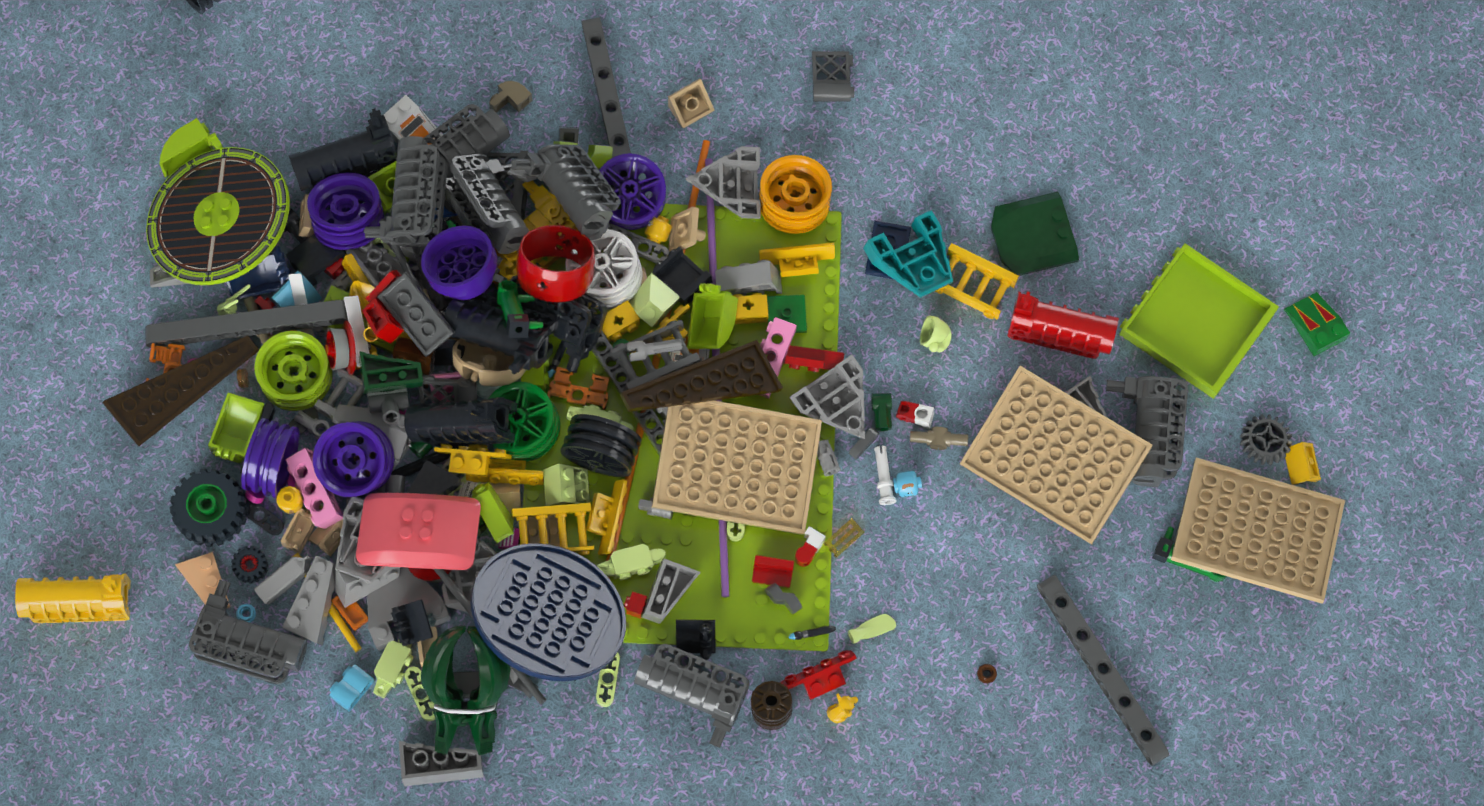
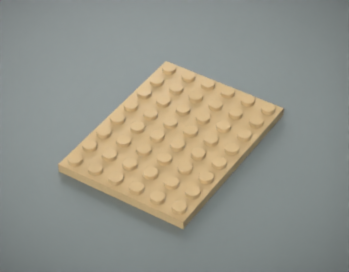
(1056, 455)
(737, 465)
(1258, 530)

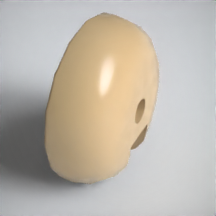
(486, 365)

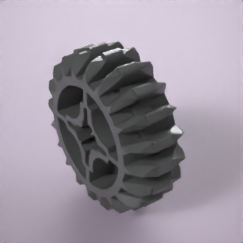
(1281, 440)

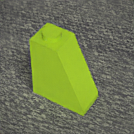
(494, 512)

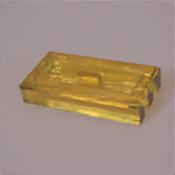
(832, 548)

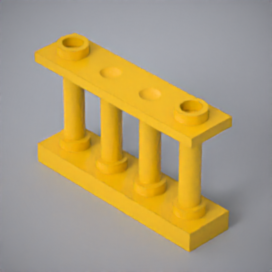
(989, 270)
(560, 512)

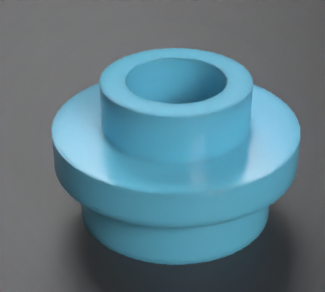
(246, 607)

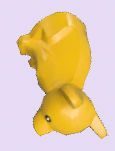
(839, 712)

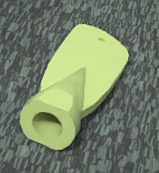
(872, 628)

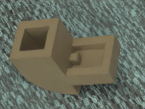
(513, 93)

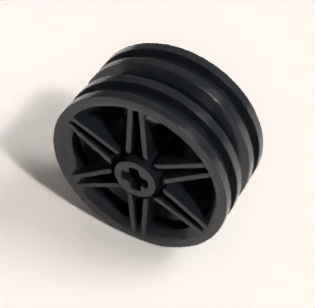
(601, 445)

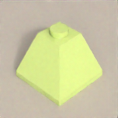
(653, 300)

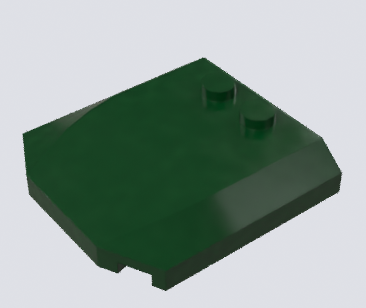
(1034, 234)

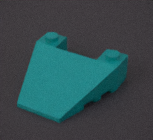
(916, 265)

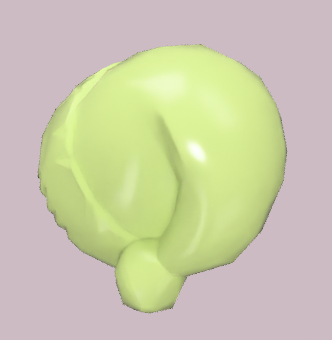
(935, 334)

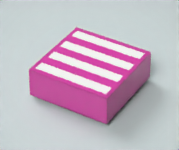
(510, 541)

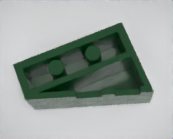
(388, 374)

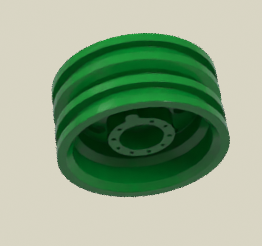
(542, 437)

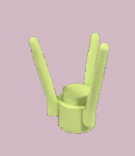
(229, 305)

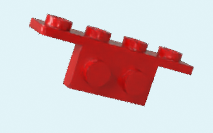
(810, 357)
(821, 677)

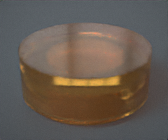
(242, 378)

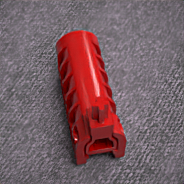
(1061, 327)

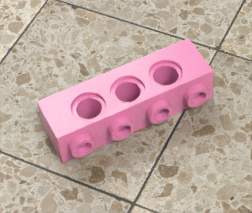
(786, 331)
(331, 511)

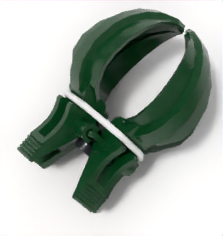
(448, 700)

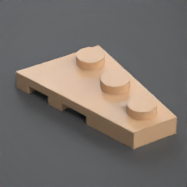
(202, 575)

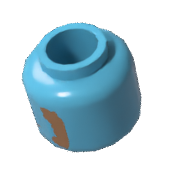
(907, 484)

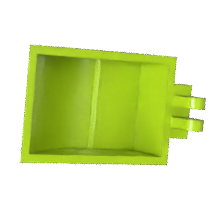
(186, 144)
(711, 317)
(235, 427)

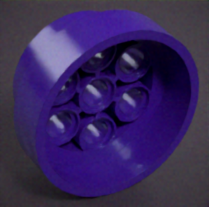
(459, 262)

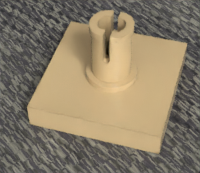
(684, 229)

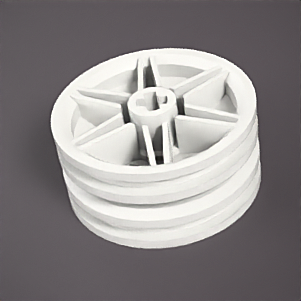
(610, 266)

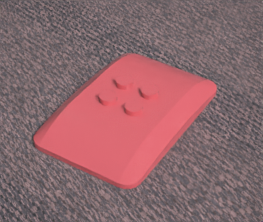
(418, 531)

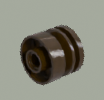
(771, 716)

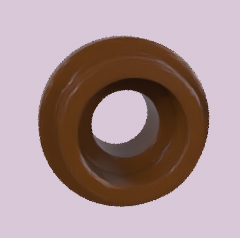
(987, 667)

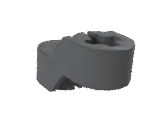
(779, 597)

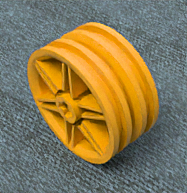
(800, 179)

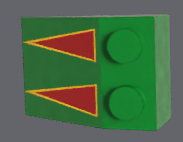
(1317, 323)

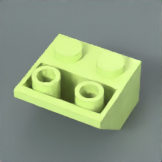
(565, 485)

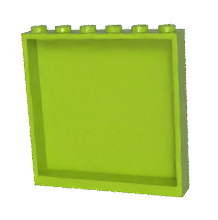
(1198, 320)

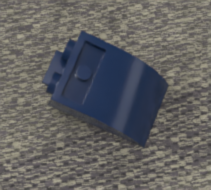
(264, 278)

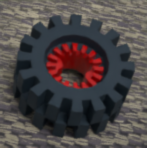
(259, 561)

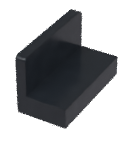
(444, 353)

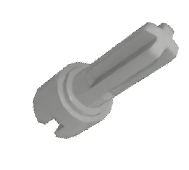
(643, 349)

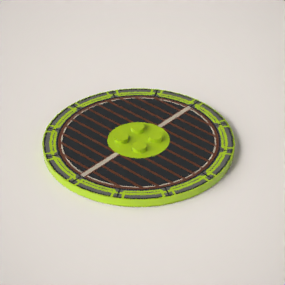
(218, 216)

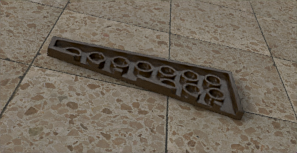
(725, 376)
(159, 400)

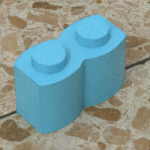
(351, 687)

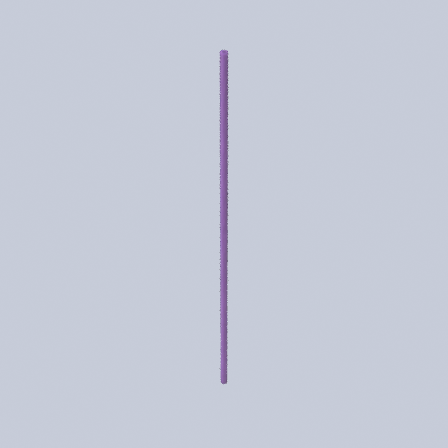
(712, 267)

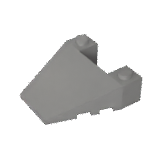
(346, 555)
(396, 593)

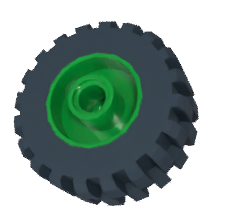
(209, 507)

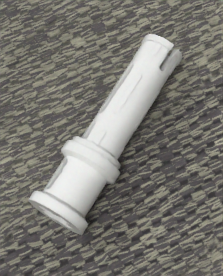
(884, 485)

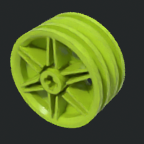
(274, 353)

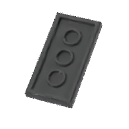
(416, 314)

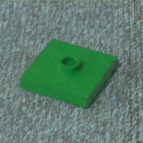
(788, 308)

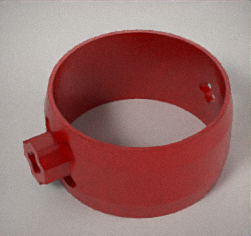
(560, 285)

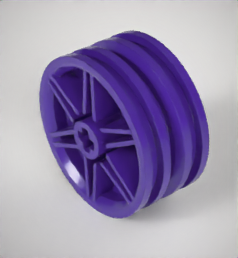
(649, 207)
(345, 221)
(266, 457)
(333, 476)

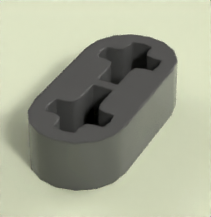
(862, 444)

